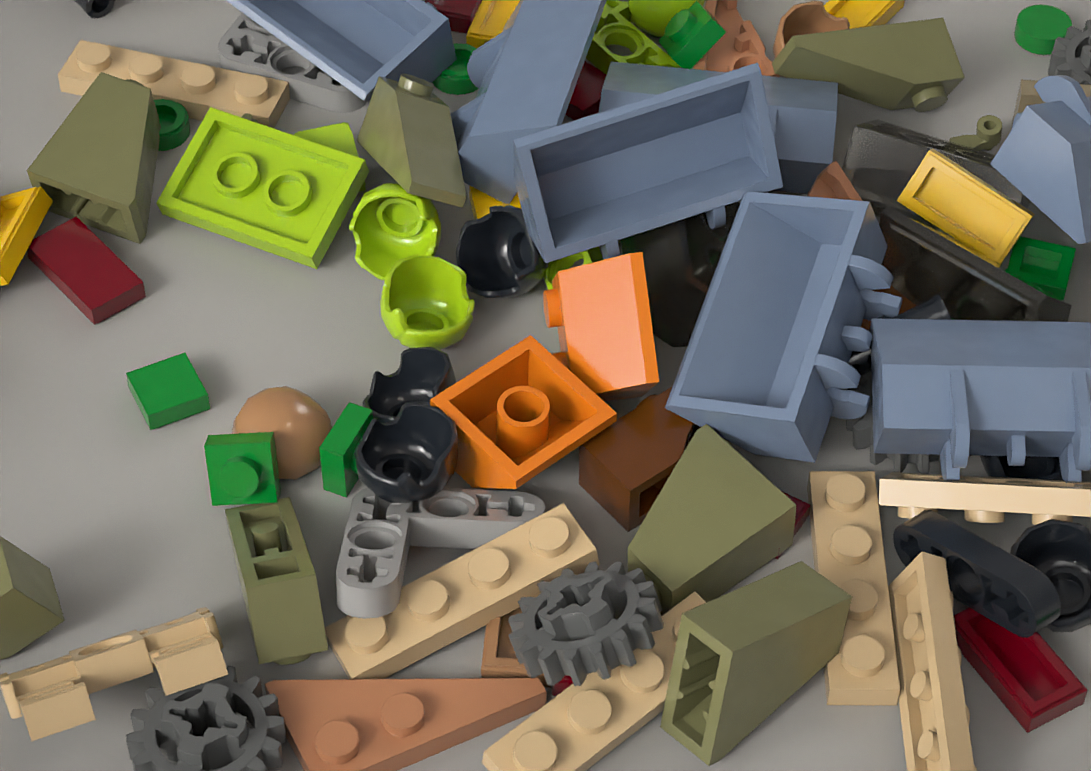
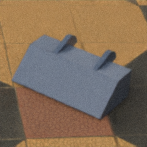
(360, 37)
(522, 85)
(799, 111)
(1051, 155)
(647, 164)
(785, 324)
(983, 391)

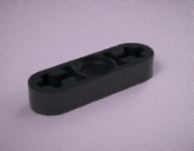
(982, 573)

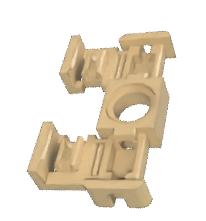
(57, 691)

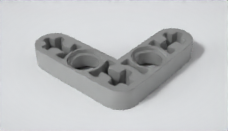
(256, 51)
(380, 548)

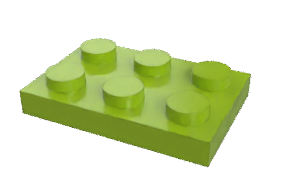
(263, 187)

